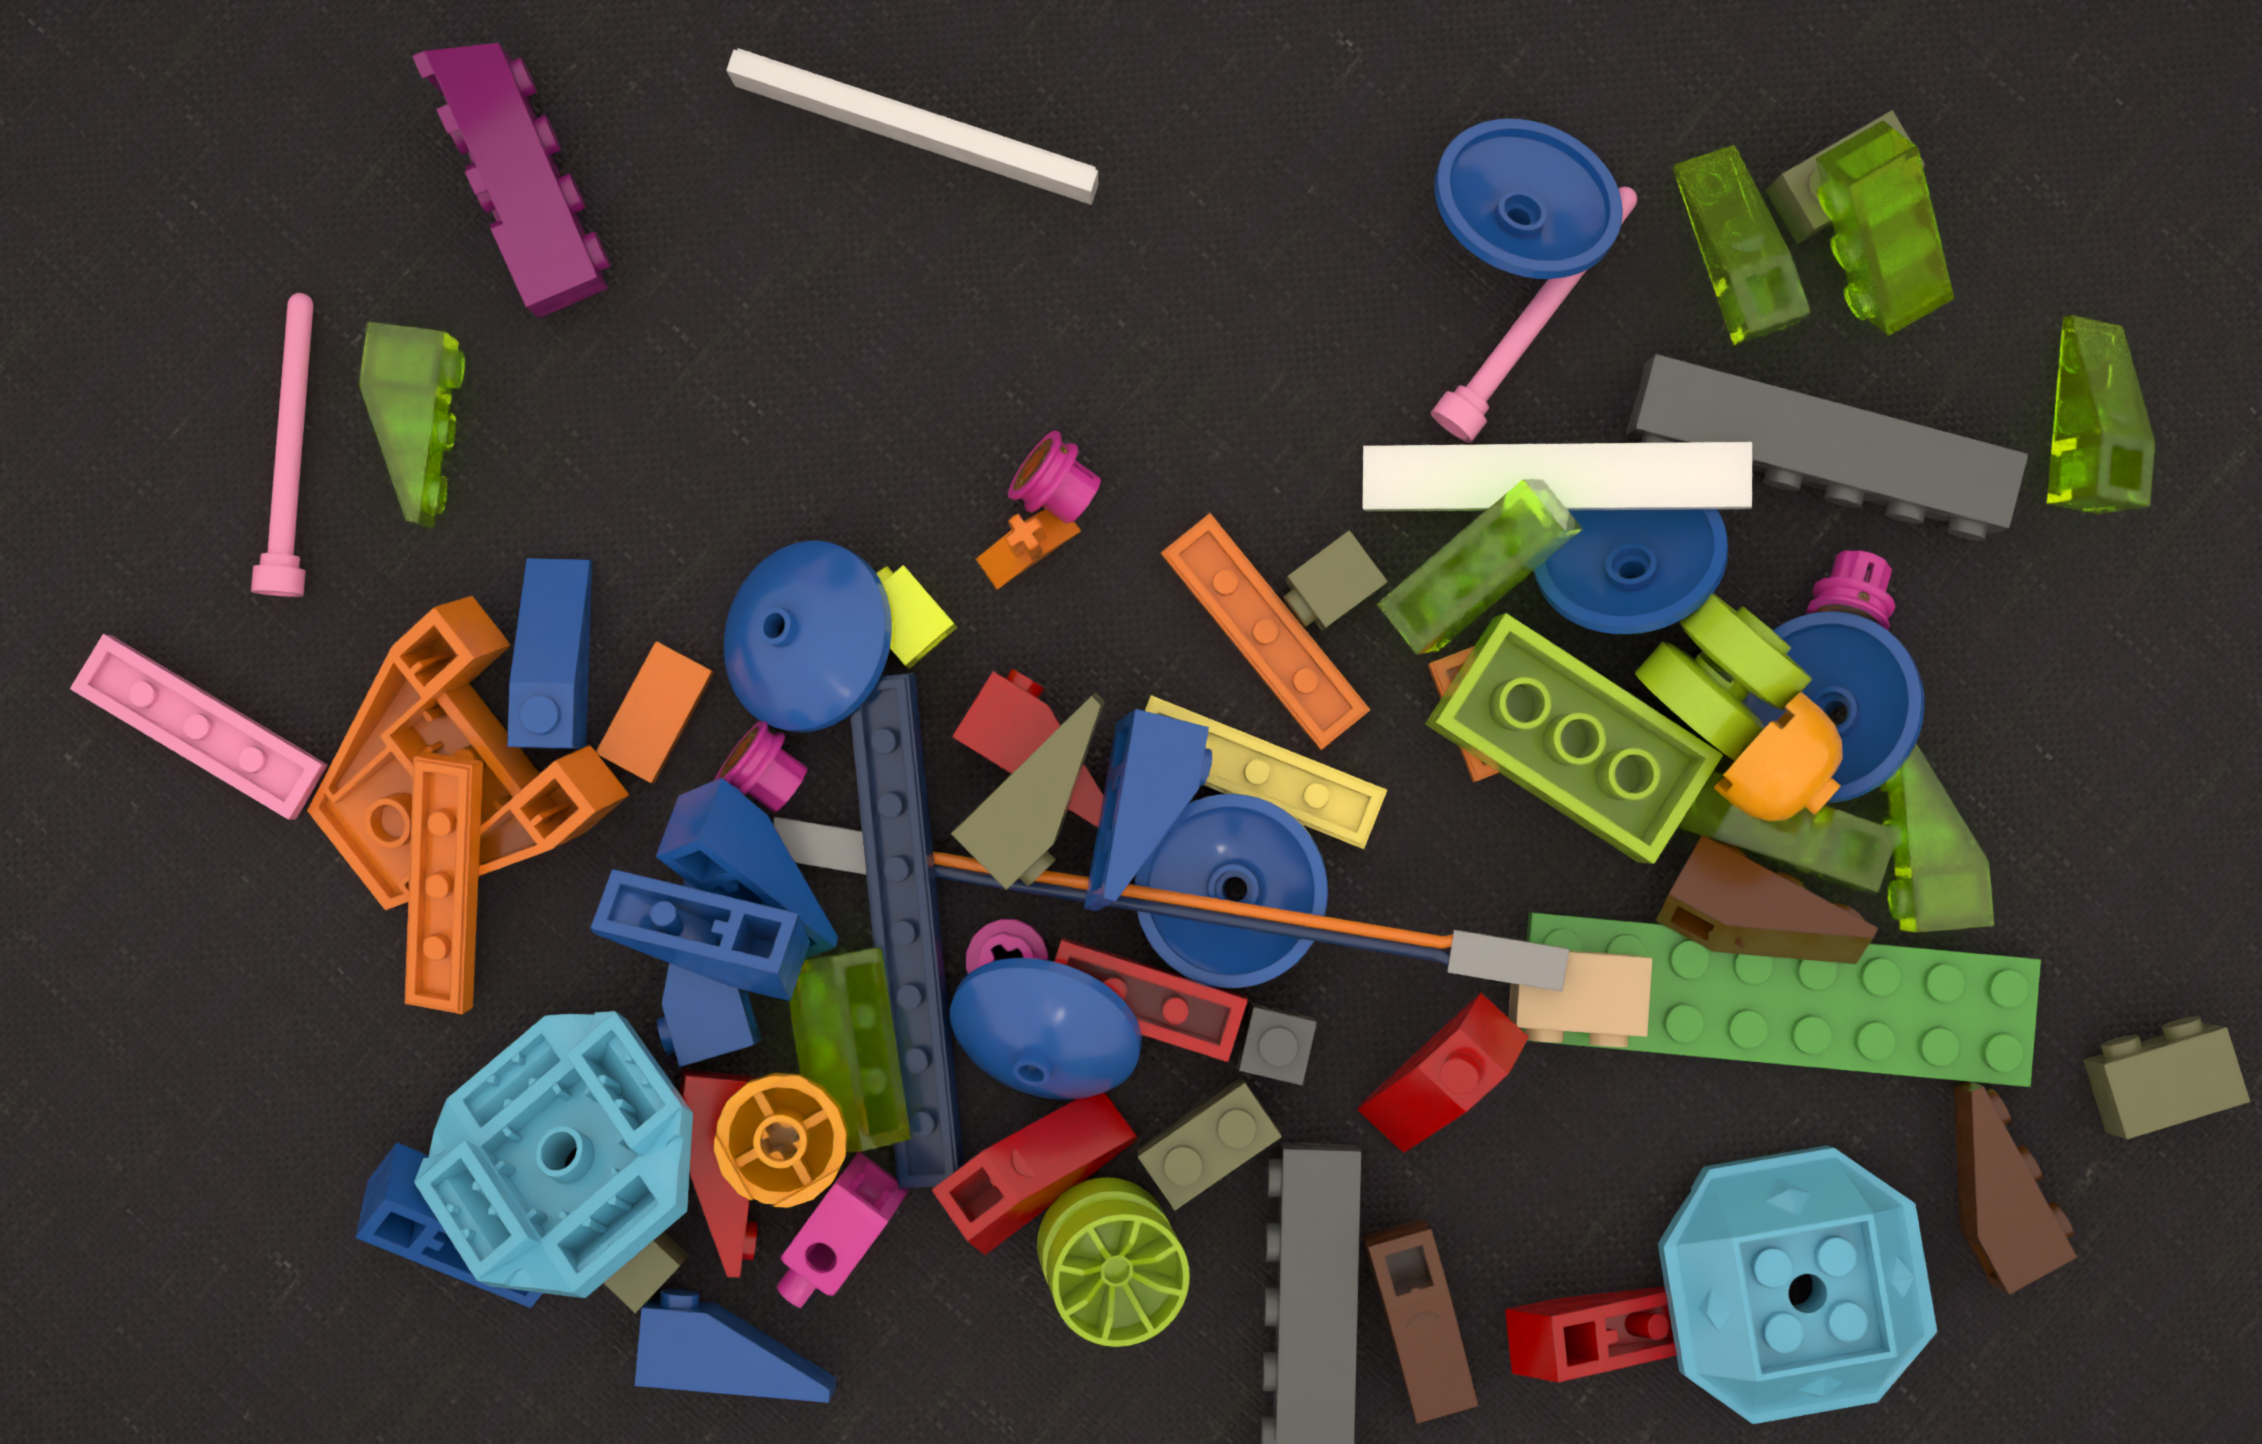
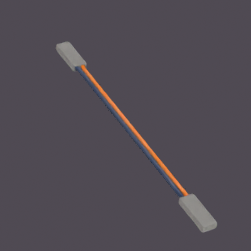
(1470, 953)

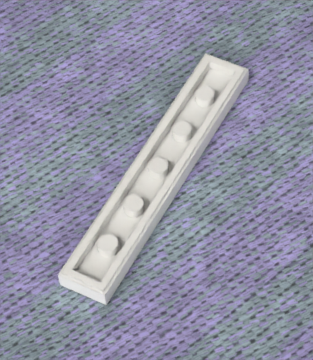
(913, 126)
(1578, 474)

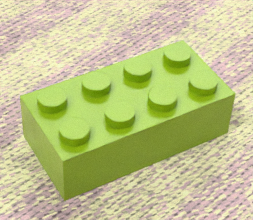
(1574, 739)

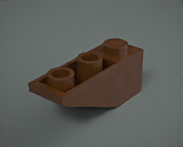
(1750, 910)
(2000, 1204)
(1421, 1320)

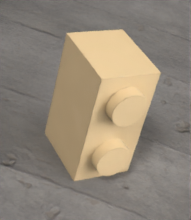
(1599, 996)

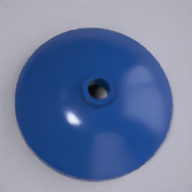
(1528, 198)
(1672, 551)
(830, 641)
(1870, 674)
(1197, 856)
(1045, 1028)

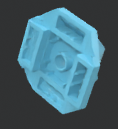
(504, 1147)
(1742, 1245)

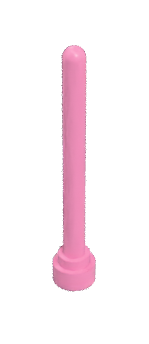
(1465, 409)
(279, 567)

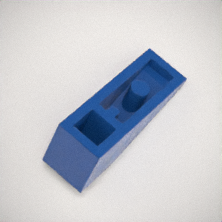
(551, 657)
(1148, 784)
(734, 851)
(705, 933)
(704, 1016)
(402, 1222)
(714, 1351)

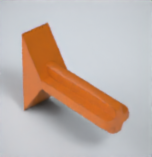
(1024, 545)

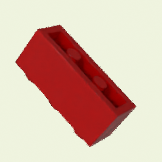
(1164, 1002)

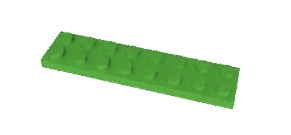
(1885, 1015)

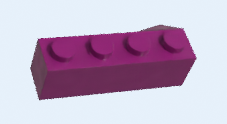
(517, 174)

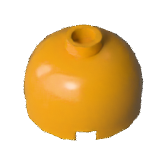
(1787, 765)
(781, 1139)

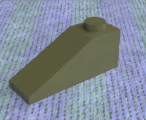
(1028, 809)

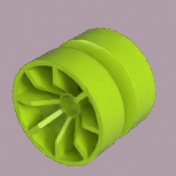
(1736, 660)
(1112, 1262)

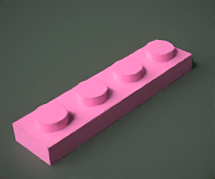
(199, 727)

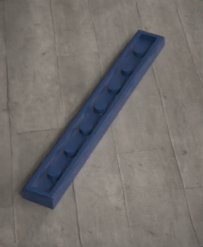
(908, 923)

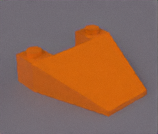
(427, 705)

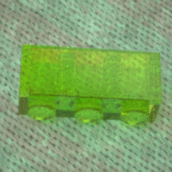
(1884, 228)
(1479, 566)
(850, 1044)

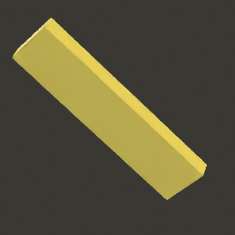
(1304, 788)

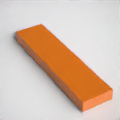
(1265, 631)
(443, 882)

